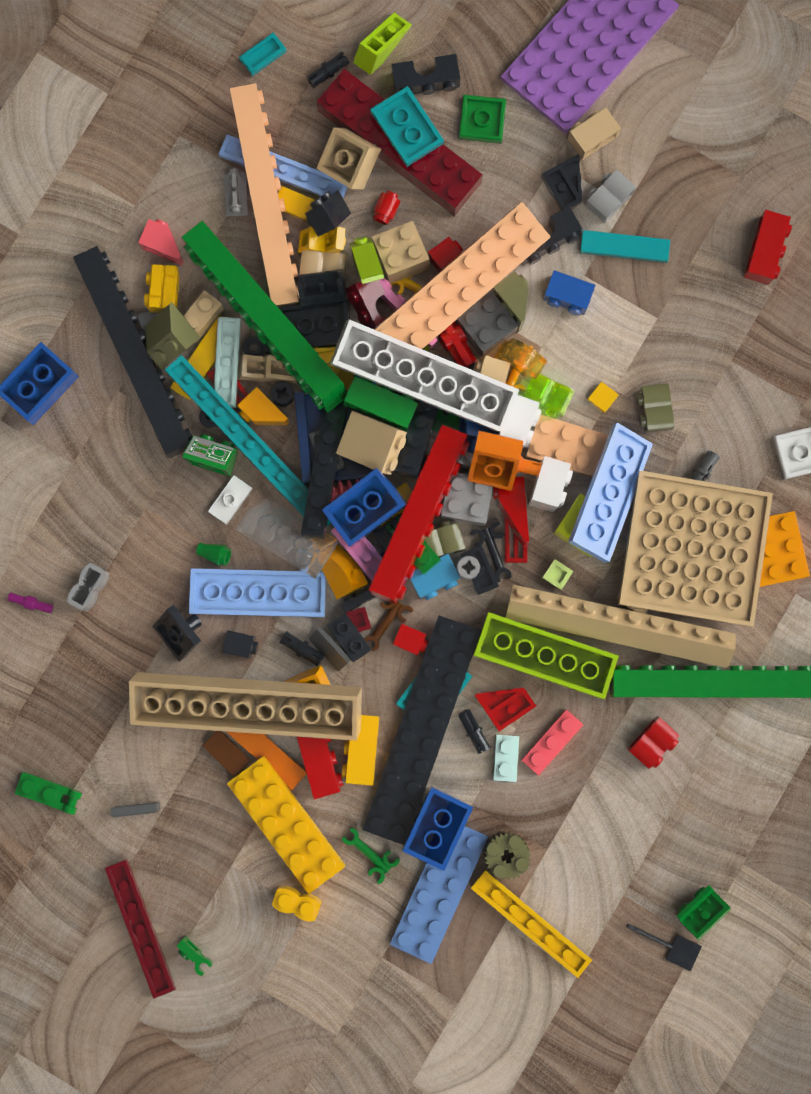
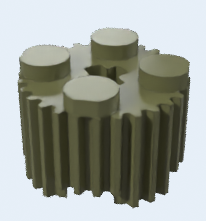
(518, 861)

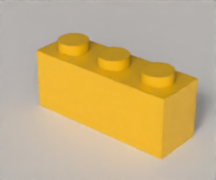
(362, 753)

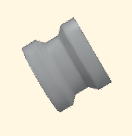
(466, 570)

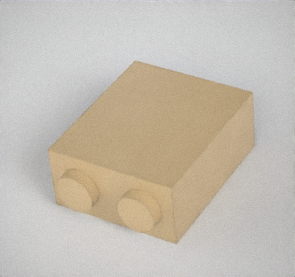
(371, 442)

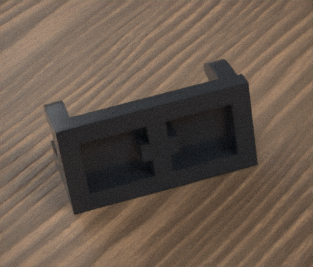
(322, 287)

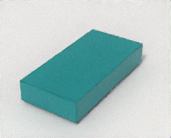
(262, 54)

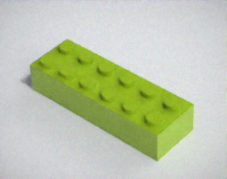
(545, 656)

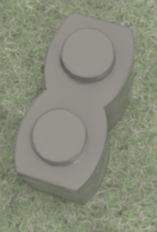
(610, 196)
(85, 592)

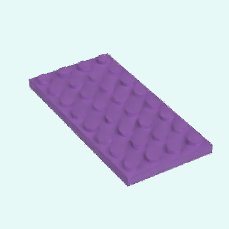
(583, 54)

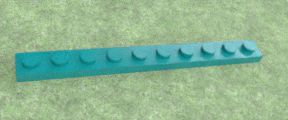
(239, 433)

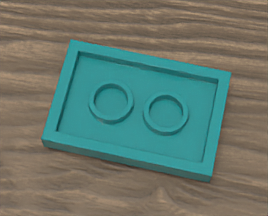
(407, 126)

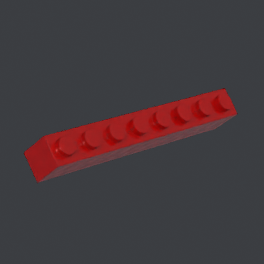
(419, 514)

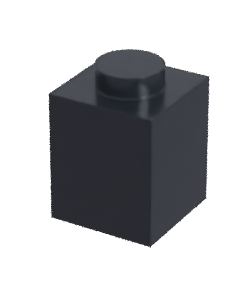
(240, 644)

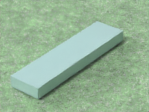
(227, 358)

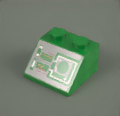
(211, 455)

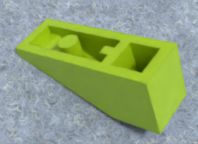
(380, 43)
(366, 260)

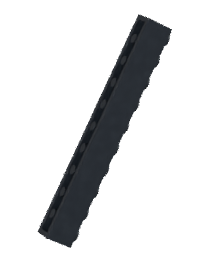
(133, 352)

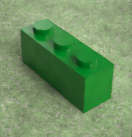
(380, 403)

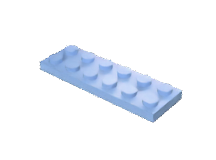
(610, 493)
(256, 593)

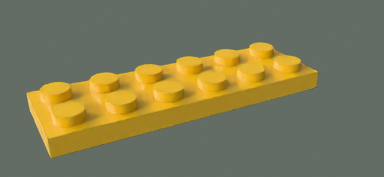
(286, 824)

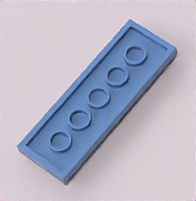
(437, 898)

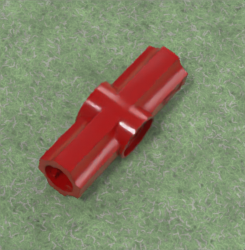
(455, 341)

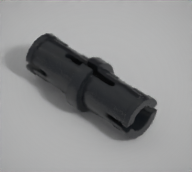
(327, 69)
(302, 648)

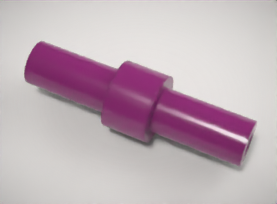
(30, 602)

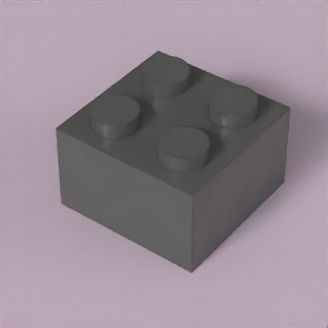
(487, 324)

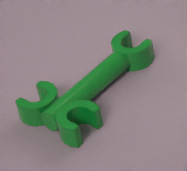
(382, 865)

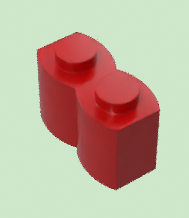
(653, 743)

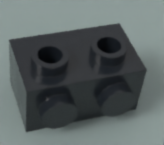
(327, 212)

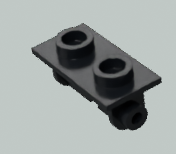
(349, 637)

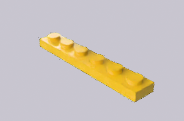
(531, 923)

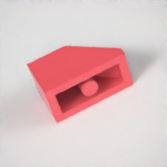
(160, 241)

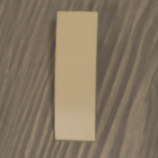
(263, 369)

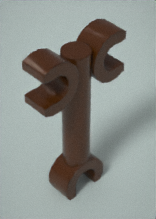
(395, 609)

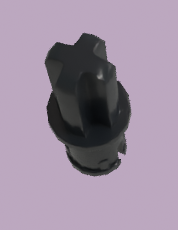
(474, 731)

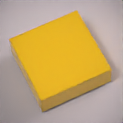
(602, 397)

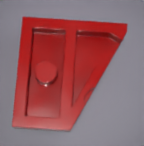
(505, 705)

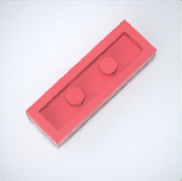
(552, 742)

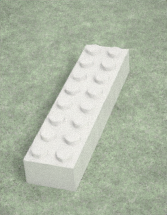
(424, 376)

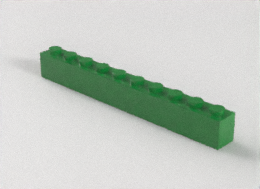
(712, 682)

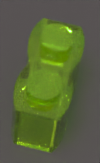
(550, 394)

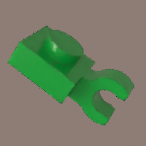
(189, 950)

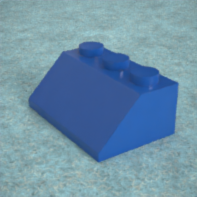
(364, 507)
(437, 828)

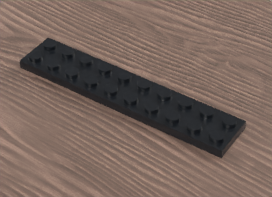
(421, 730)

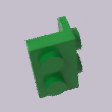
(702, 912)

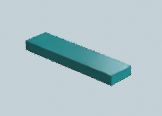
(625, 246)

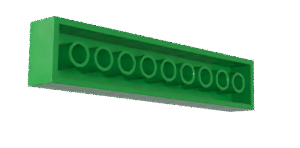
(264, 317)

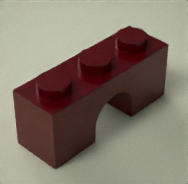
(364, 301)

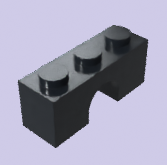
(445, 76)
(564, 229)

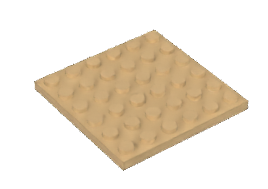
(695, 549)

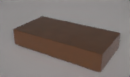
(226, 753)

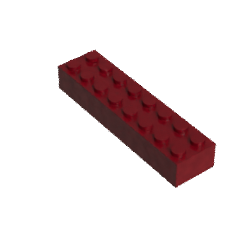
(438, 174)

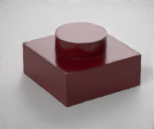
(360, 619)

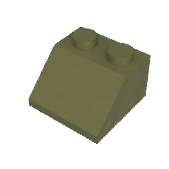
(513, 295)
(169, 336)

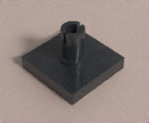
(178, 632)

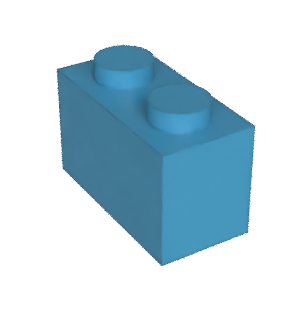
(440, 576)

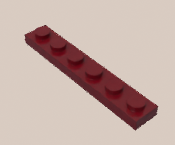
(140, 928)

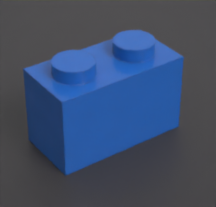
(569, 293)

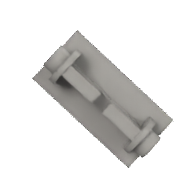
(235, 193)

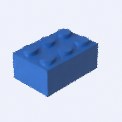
(37, 383)

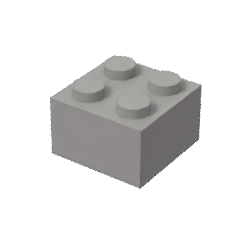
(467, 501)

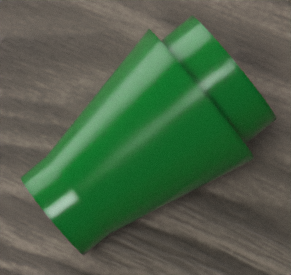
(215, 553)

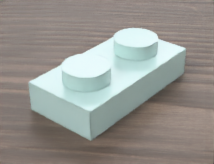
(506, 758)

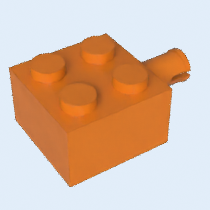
(498, 461)

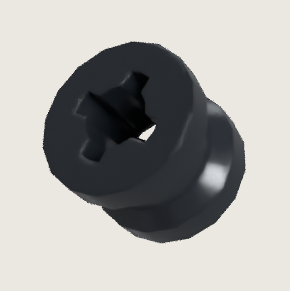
(285, 397)

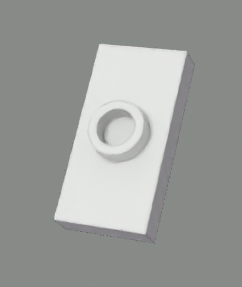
(230, 500)

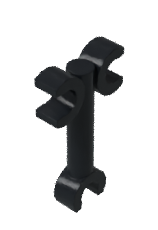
(488, 536)

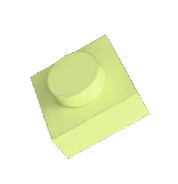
(557, 574)

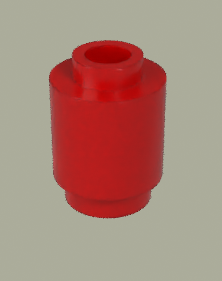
(386, 207)

